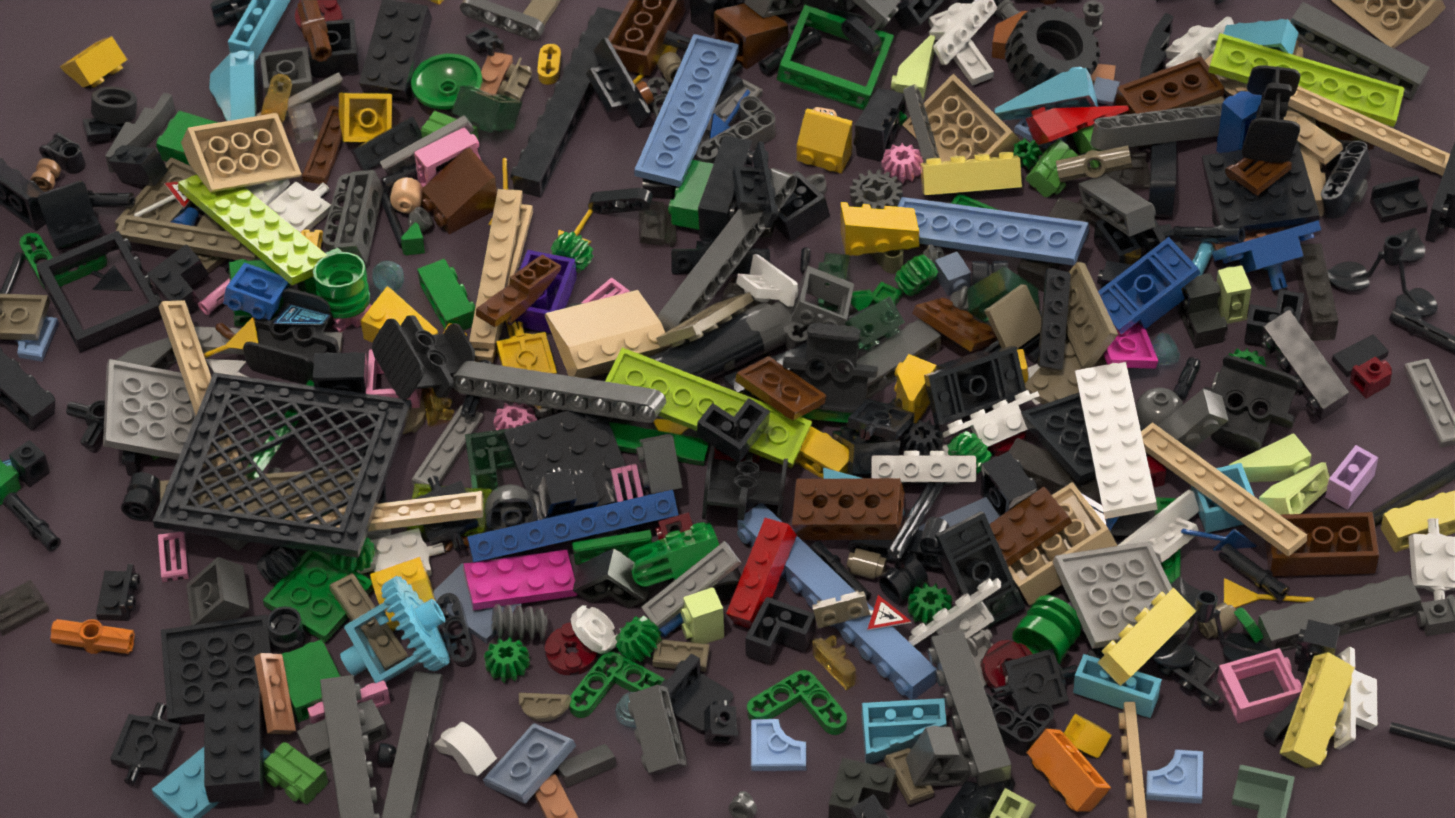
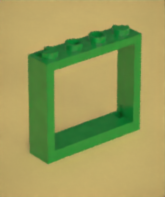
(824, 83)

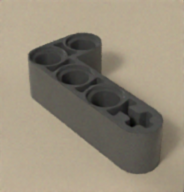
(755, 124)

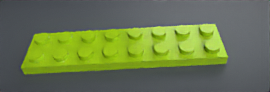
(1362, 94)
(257, 228)
(691, 396)

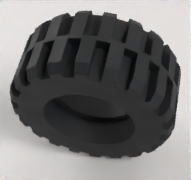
(1055, 29)

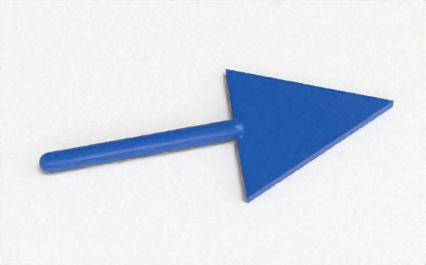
(719, 125)
(1234, 538)

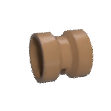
(46, 174)

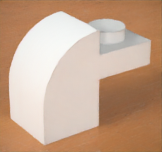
(467, 748)

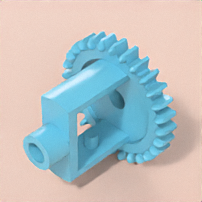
(417, 620)

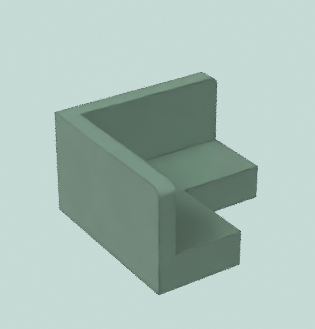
(1263, 791)

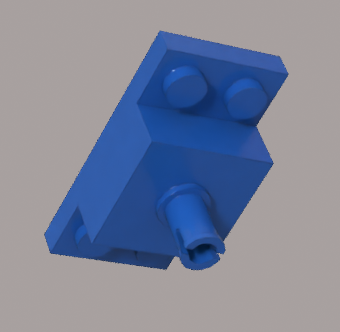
(1269, 252)
(1148, 287)

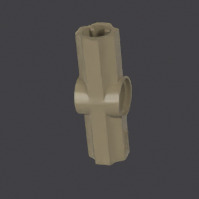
(1078, 167)

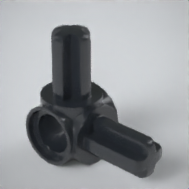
(94, 419)

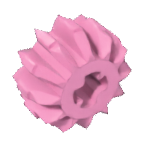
(902, 162)
(513, 416)

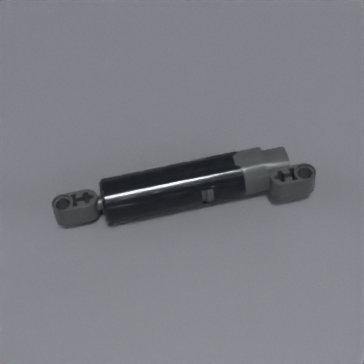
(736, 342)

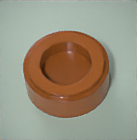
(645, 92)

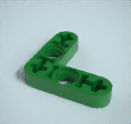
(42, 252)
(615, 675)
(805, 696)

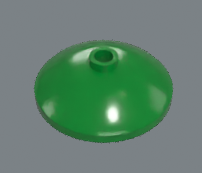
(440, 77)

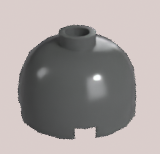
(1157, 405)
(509, 507)

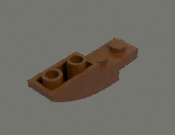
(521, 292)

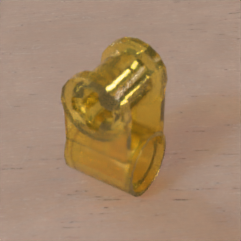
(276, 100)

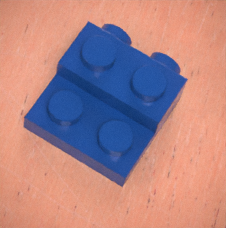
(255, 291)

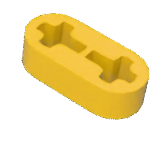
(545, 63)

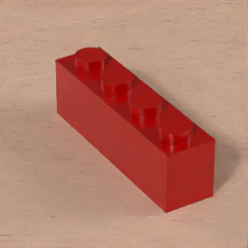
(761, 571)

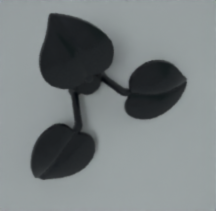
(1396, 249)
(1178, 654)

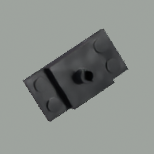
(1443, 208)
(974, 383)
(973, 557)

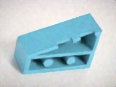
(897, 725)

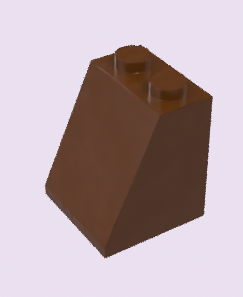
(752, 32)
(460, 192)

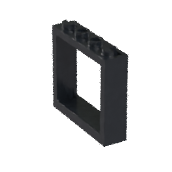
(115, 326)

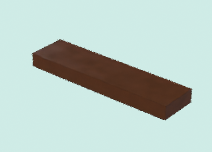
(325, 149)

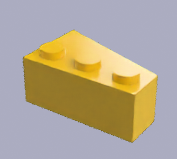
(877, 230)
(389, 306)

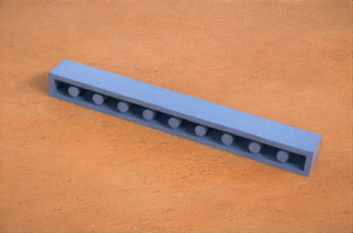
(817, 581)

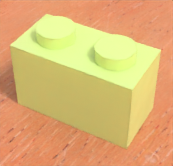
(1234, 294)
(703, 617)

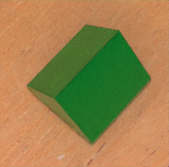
(413, 241)
(861, 299)

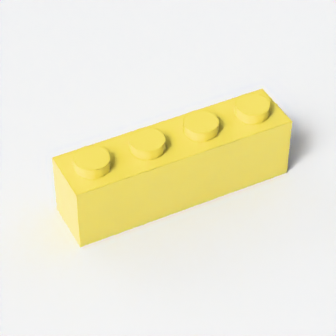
(970, 174)
(1412, 519)
(1146, 636)
(1317, 710)

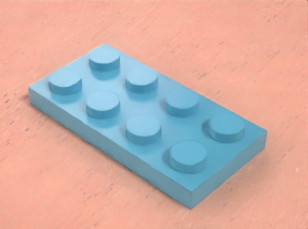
(184, 788)

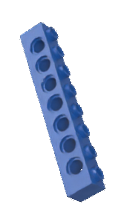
(572, 526)

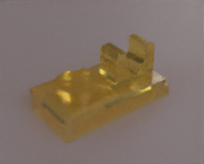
(436, 407)
(833, 661)

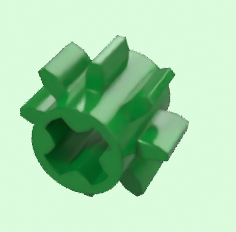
(1027, 152)

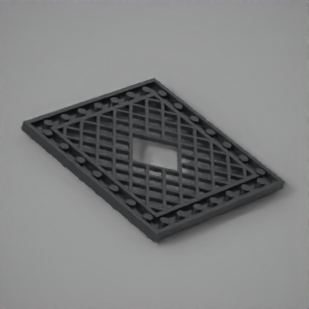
(388, 422)

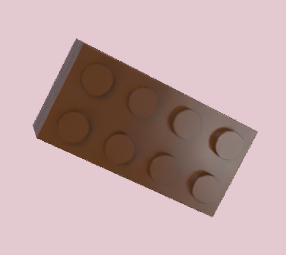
(642, 30)
(1333, 546)

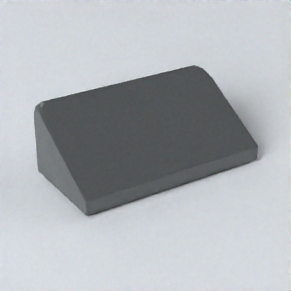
(586, 765)

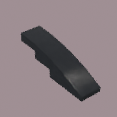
(1154, 54)

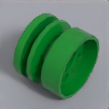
(342, 283)
(1049, 625)

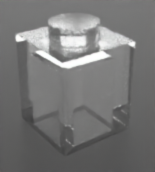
(303, 123)

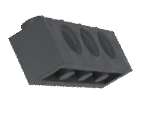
(359, 214)

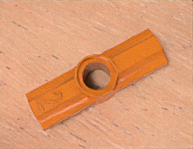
(81, 635)

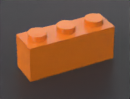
(1068, 770)

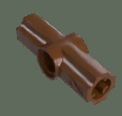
(314, 30)

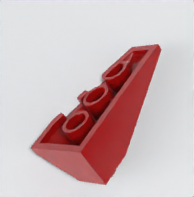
(1059, 122)

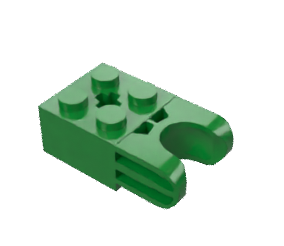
(672, 554)

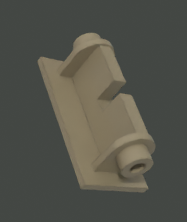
(517, 75)
(849, 607)

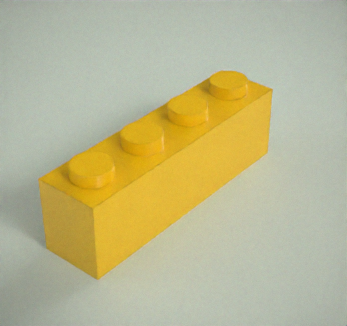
(822, 452)

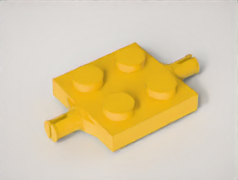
(526, 351)

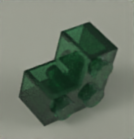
(487, 109)
(994, 288)
(486, 454)

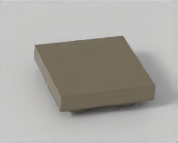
(1014, 318)

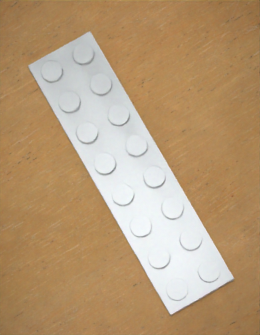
(1115, 440)

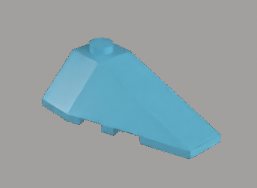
(236, 85)
(1062, 91)

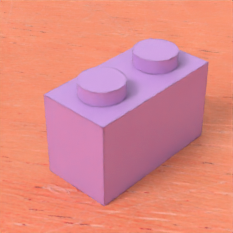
(1351, 477)

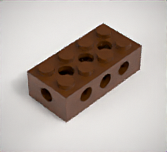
(1171, 88)
(848, 508)

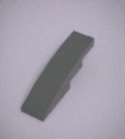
(145, 128)

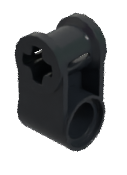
(65, 153)

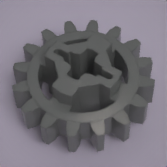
(876, 190)

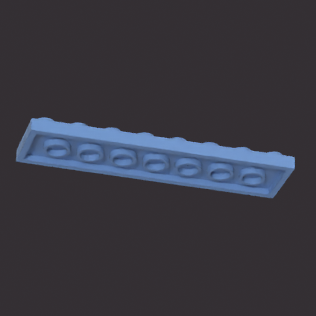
(686, 110)
(998, 231)

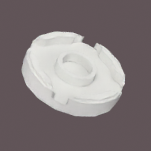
(594, 629)

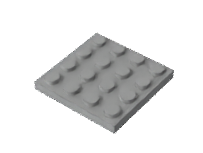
(146, 410)
(1112, 588)

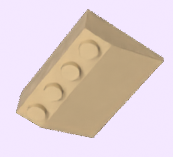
(1392, 19)
(964, 124)
(240, 152)
(595, 332)
(1035, 571)

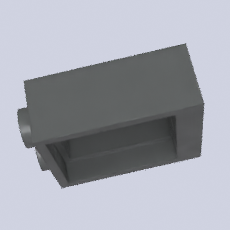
(838, 293)

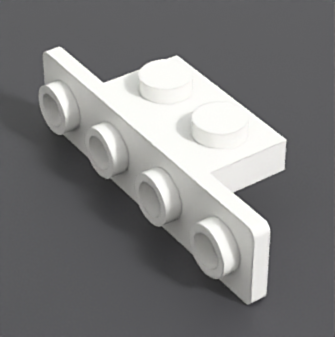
(959, 26)
(1196, 43)
(768, 283)
(998, 424)
(925, 468)
(1165, 527)
(968, 615)
(1359, 704)

